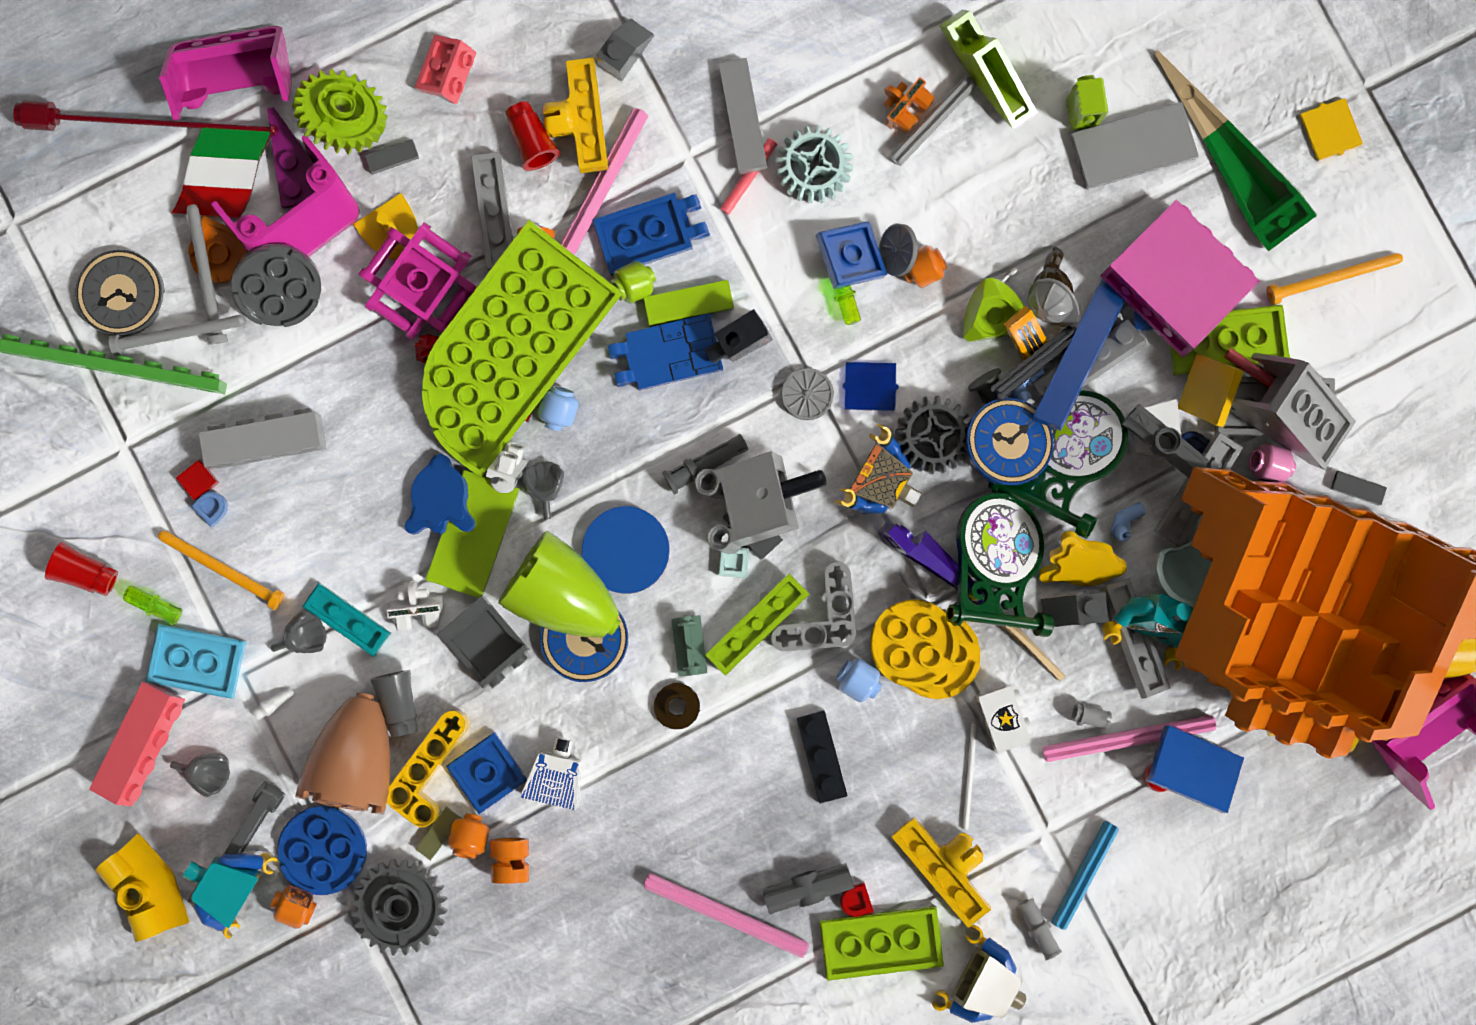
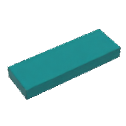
(346, 619)

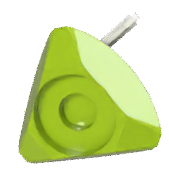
(990, 308)

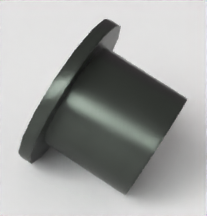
(984, 383)

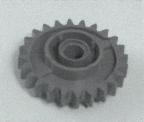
(377, 910)

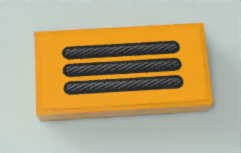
(1025, 332)

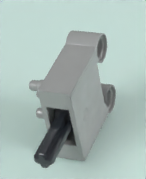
(756, 499)

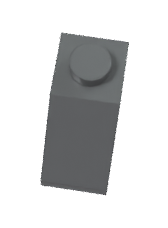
(623, 48)
(1076, 609)

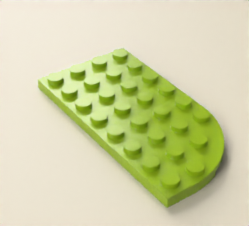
(510, 345)

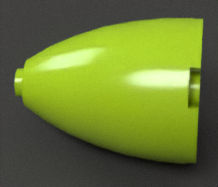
(560, 592)

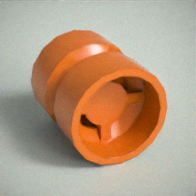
(509, 860)

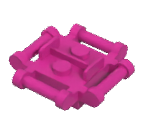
(417, 280)

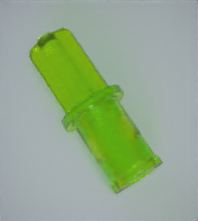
(847, 305)
(152, 605)

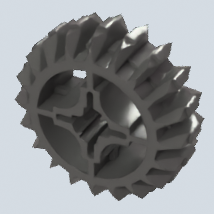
(931, 420)

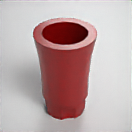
(530, 137)
(80, 570)

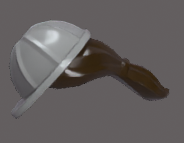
(1052, 293)

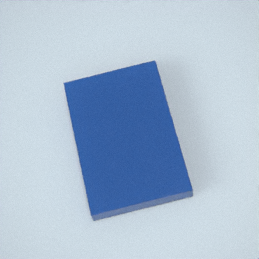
(1195, 769)

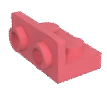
(446, 68)

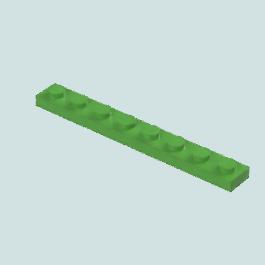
(121, 366)

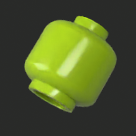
(634, 281)

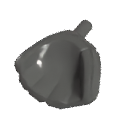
(543, 483)
(303, 634)
(205, 773)

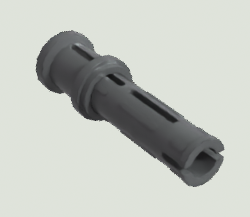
(713, 458)

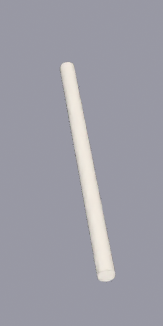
(969, 776)

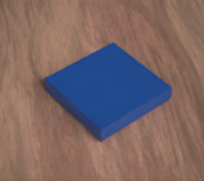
(851, 255)
(486, 772)

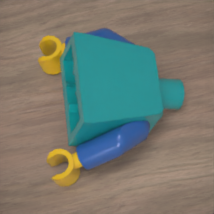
(225, 887)

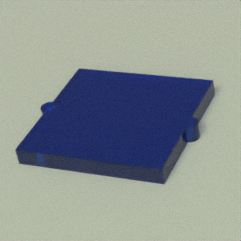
(870, 386)

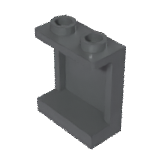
(484, 642)

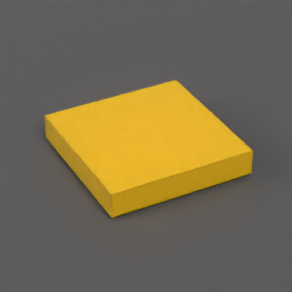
(1210, 390)

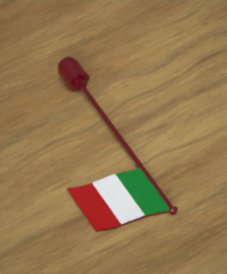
(219, 166)

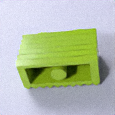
(1087, 103)

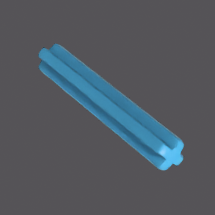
(1084, 875)

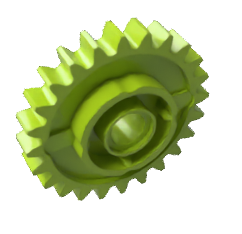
(339, 111)

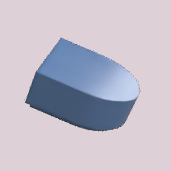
(211, 507)

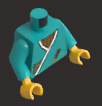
(1154, 617)

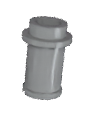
(1091, 716)

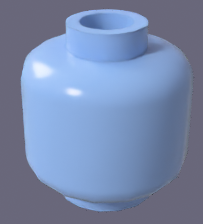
(558, 408)
(859, 680)

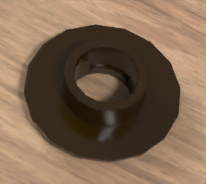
(692, 706)

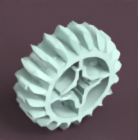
(805, 158)

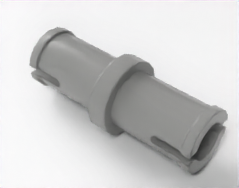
(1039, 929)

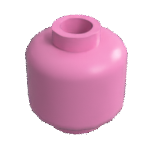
(1272, 463)

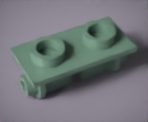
(689, 646)

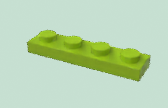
(757, 624)

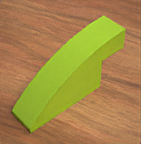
(988, 67)

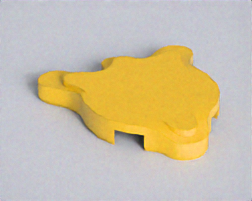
(1082, 562)

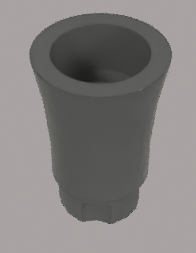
(396, 702)

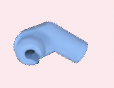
(1021, 392)
(1123, 519)

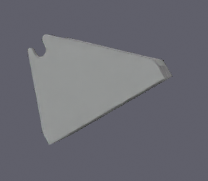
(1297, 410)

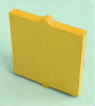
(1331, 129)

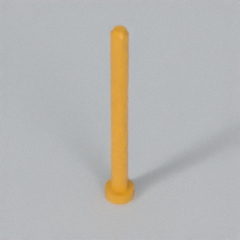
(1276, 293)
(273, 598)

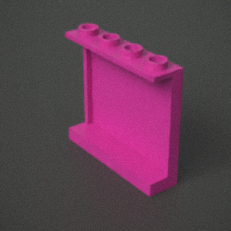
(1180, 278)

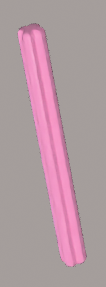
(604, 180)
(1124, 739)
(726, 915)

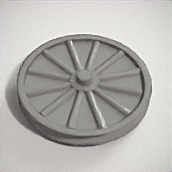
(898, 249)
(807, 394)

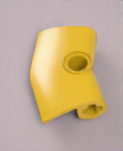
(160, 898)

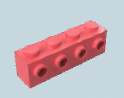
(137, 744)

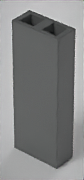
(392, 156)
(1358, 488)

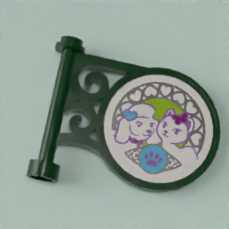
(1082, 453)
(1002, 550)

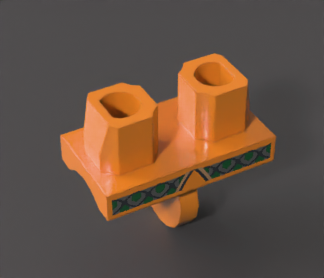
(900, 115)

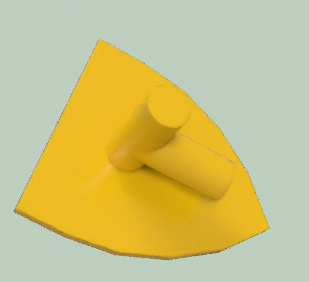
(394, 214)

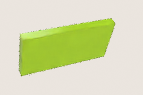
(1246, 332)
(467, 558)
(881, 943)

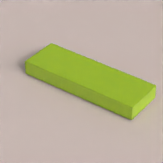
(688, 303)

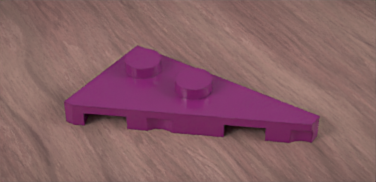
(290, 163)

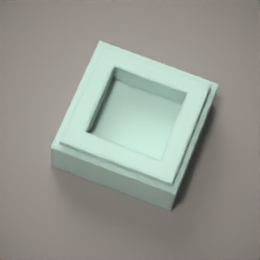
(734, 564)

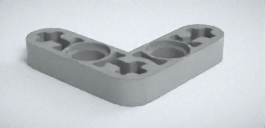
(834, 618)

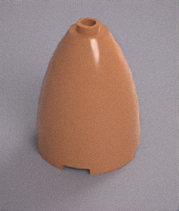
(350, 759)

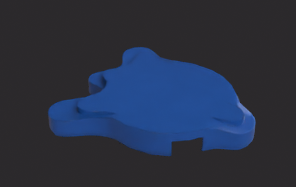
(439, 497)

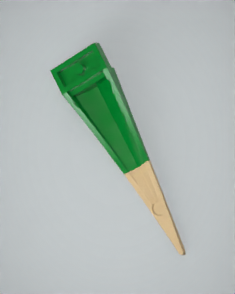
(1263, 193)

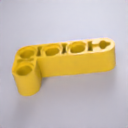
(431, 763)

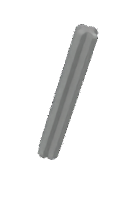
(933, 120)

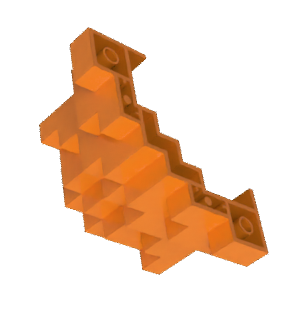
(1322, 613)

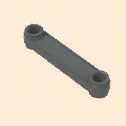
(266, 800)

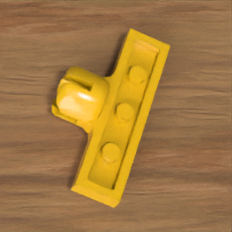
(580, 116)
(946, 868)

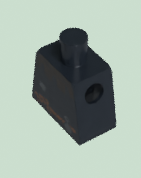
(752, 336)

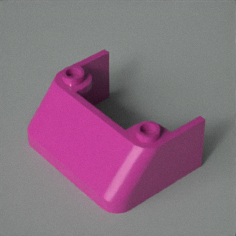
(225, 64)
(309, 223)
(1449, 716)

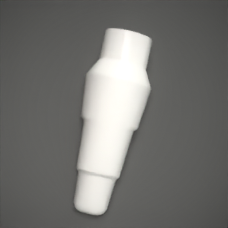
(271, 704)

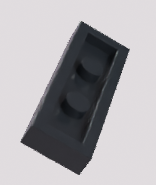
(821, 757)

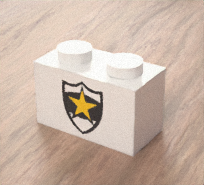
(1004, 719)

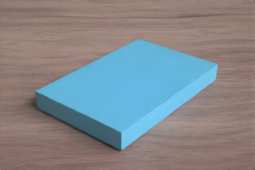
(195, 661)

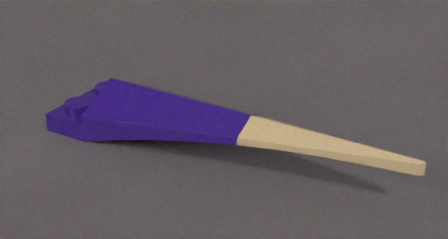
(932, 557)

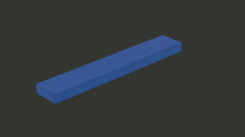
(1079, 357)

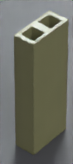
(437, 834)

